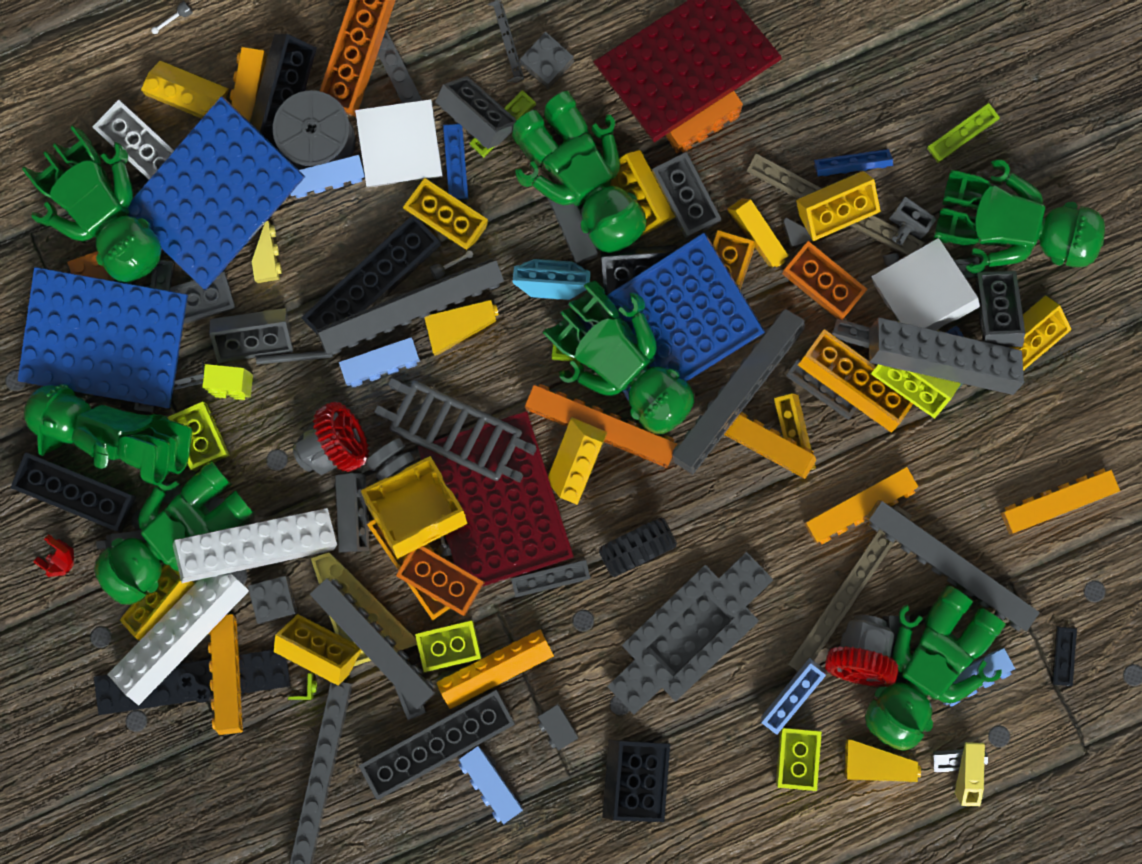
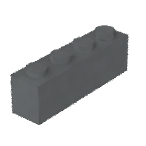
(569, 220)
(351, 513)

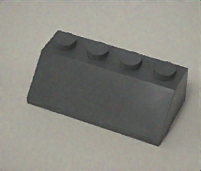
(476, 111)
(251, 335)

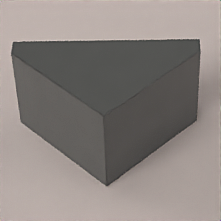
(796, 234)

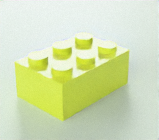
(227, 381)
(205, 439)
(448, 646)
(798, 759)

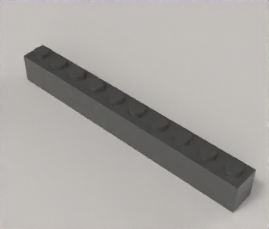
(409, 306)
(738, 391)
(951, 565)
(321, 773)

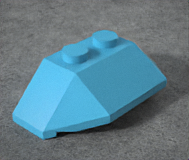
(551, 279)

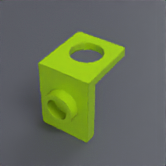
(311, 689)

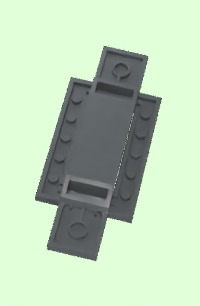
(686, 629)

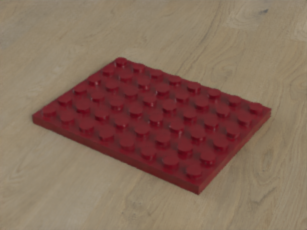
(686, 63)
(509, 523)

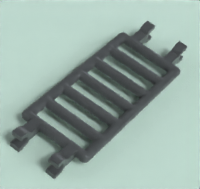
(445, 450)

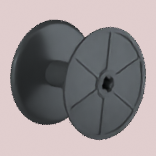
(313, 129)

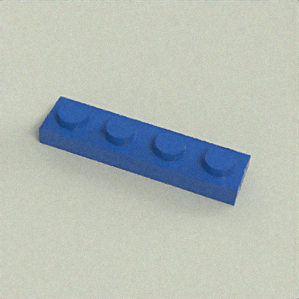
(455, 161)
(853, 162)

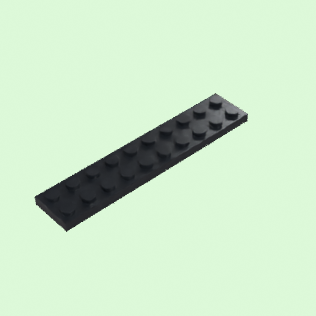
(257, 673)

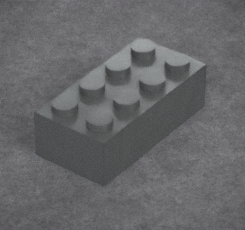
(686, 196)
(1000, 308)

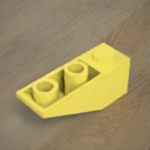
(264, 259)
(971, 775)

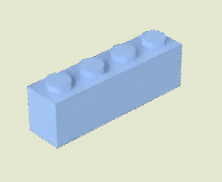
(330, 174)
(379, 361)
(995, 661)
(793, 696)
(490, 784)

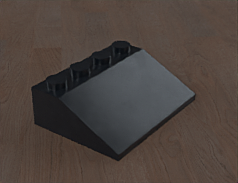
(630, 262)
(636, 781)

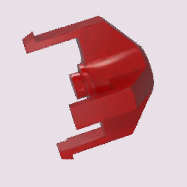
(60, 561)

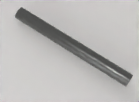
(292, 357)

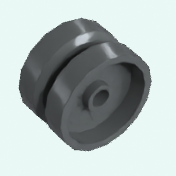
(388, 459)

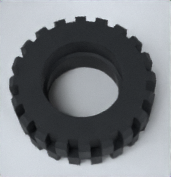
(637, 547)

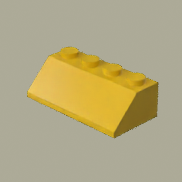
(182, 89)
(639, 180)
(838, 205)
(446, 214)
(1043, 328)
(575, 460)
(150, 610)
(317, 649)

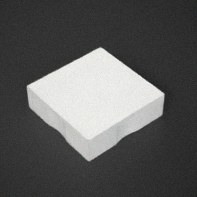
(399, 143)
(926, 288)

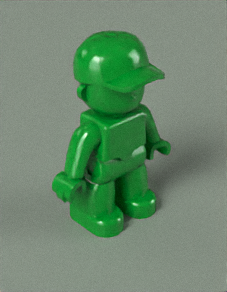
(580, 172)
(1016, 222)
(123, 242)
(621, 359)
(108, 433)
(134, 566)
(939, 658)

